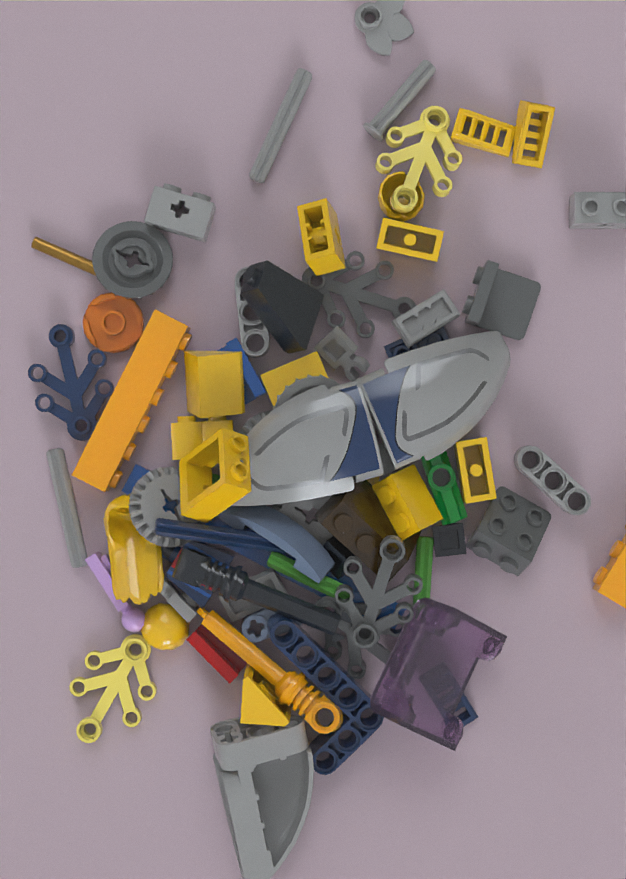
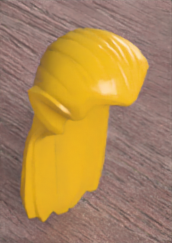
(133, 559)

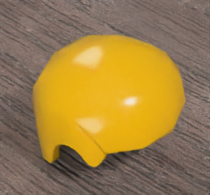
(386, 192)
(164, 627)

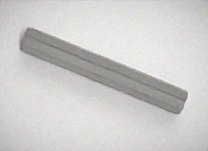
(280, 125)
(67, 507)

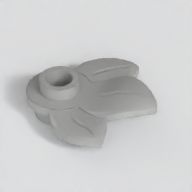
(386, 28)

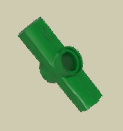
(447, 496)

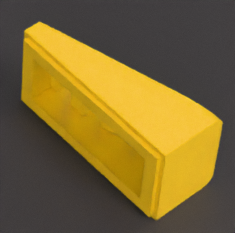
(487, 122)
(521, 132)

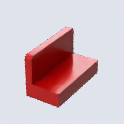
(217, 653)

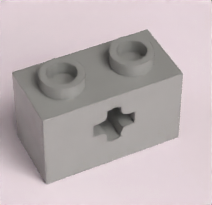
(597, 210)
(191, 225)

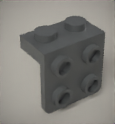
(501, 301)
(510, 531)

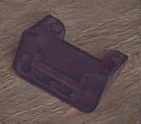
(432, 670)

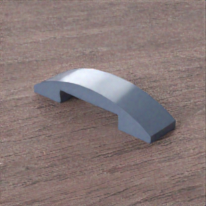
(286, 534)

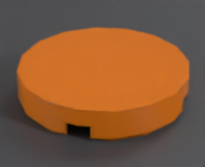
(113, 323)

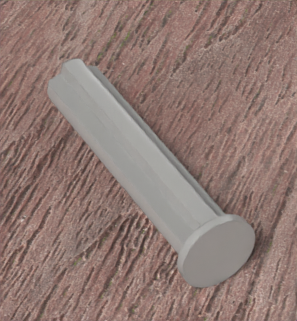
(400, 100)

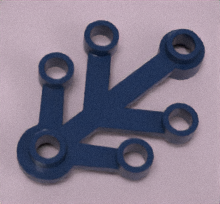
(74, 386)

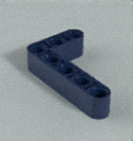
(331, 686)

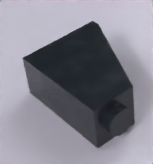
(282, 304)

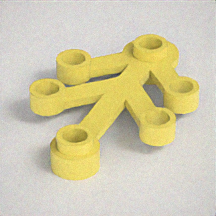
(422, 155)
(116, 683)

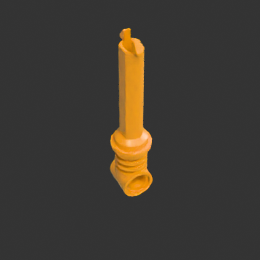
(289, 686)

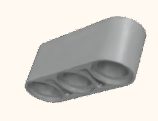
(247, 327)
(566, 485)

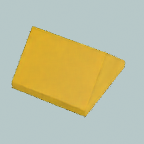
(214, 383)
(260, 703)

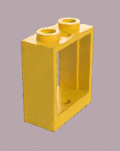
(197, 494)

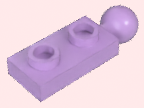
(132, 617)

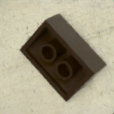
(362, 524)

